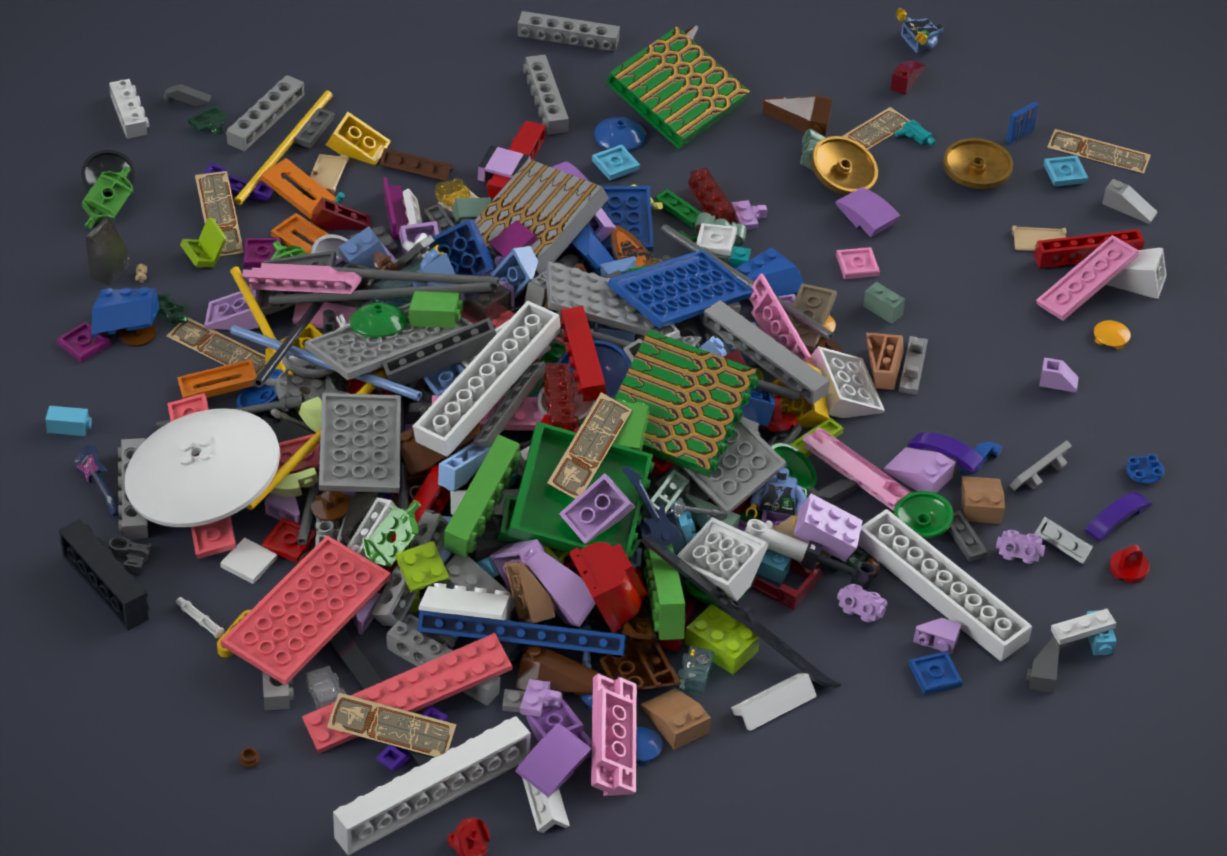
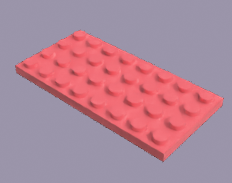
(305, 609)

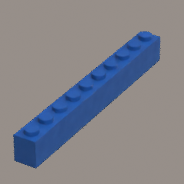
(522, 632)

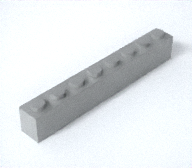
(766, 352)

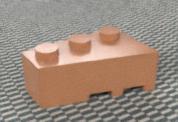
(885, 358)

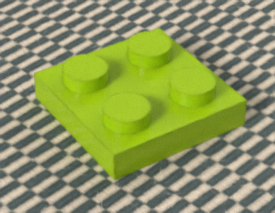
(422, 566)

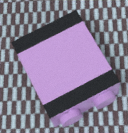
(501, 162)

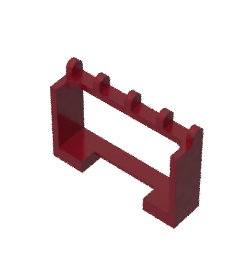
(786, 595)

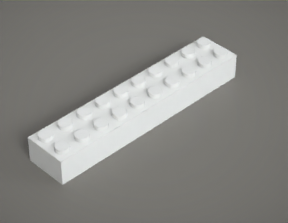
(486, 378)
(944, 585)
(430, 785)

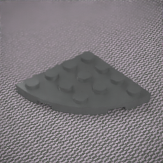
(319, 259)

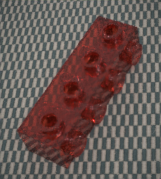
(710, 195)
(559, 396)

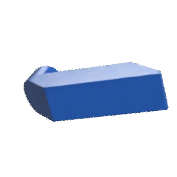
(985, 450)

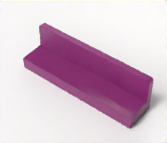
(395, 208)

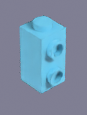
(68, 421)
(774, 566)
(1103, 642)

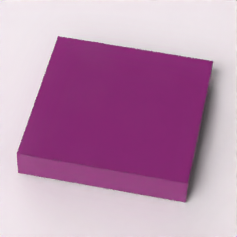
(512, 237)
(258, 250)
(80, 342)

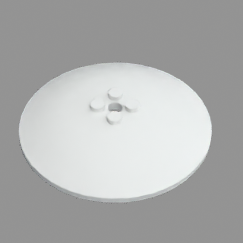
(189, 490)

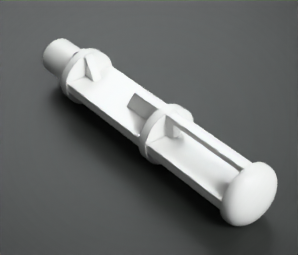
(203, 620)

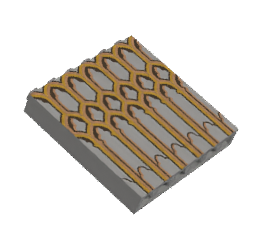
(547, 204)

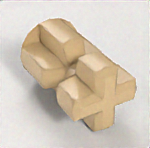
(141, 271)

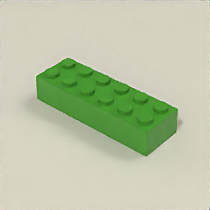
(482, 497)
(665, 596)

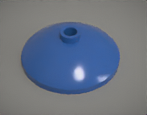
(620, 131)
(258, 395)

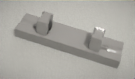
(913, 365)
(1030, 475)

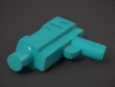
(914, 130)

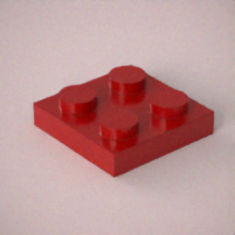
(284, 540)

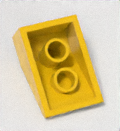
(357, 140)

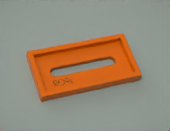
(289, 192)
(300, 225)
(243, 369)

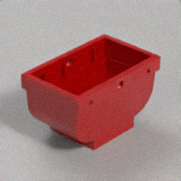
(610, 581)

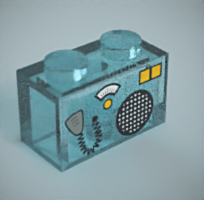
(696, 670)

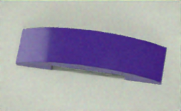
(260, 193)
(948, 446)
(1116, 513)
(397, 757)

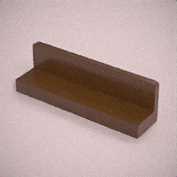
(415, 164)

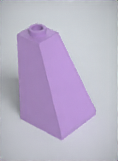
(564, 587)

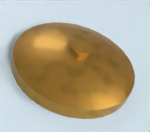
(978, 163)
(843, 165)

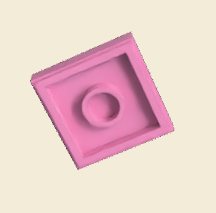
(857, 263)

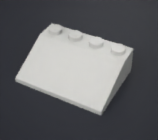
(850, 385)
(725, 556)
(467, 603)

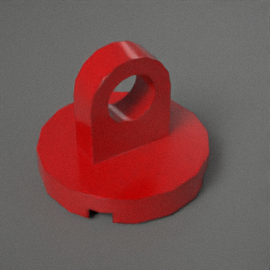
(780, 420)
(1129, 565)
(470, 838)

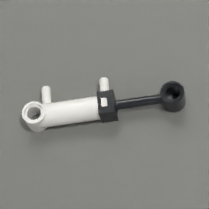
(807, 553)

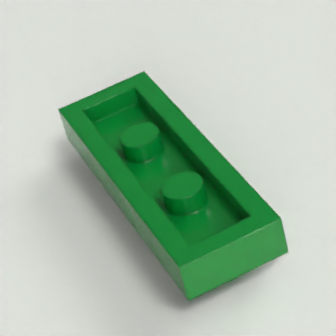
(678, 207)

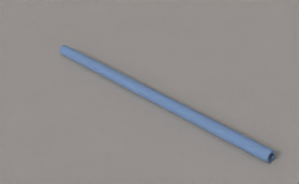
(308, 356)

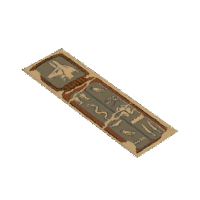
(877, 128)
(1099, 151)
(218, 204)
(215, 345)
(589, 446)
(391, 725)

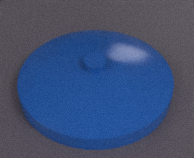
(612, 362)

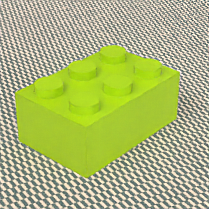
(724, 635)

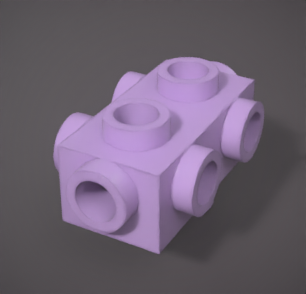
(1027, 547)
(863, 603)

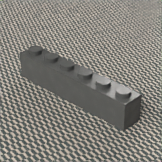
(439, 353)

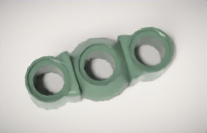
(810, 140)
(706, 218)

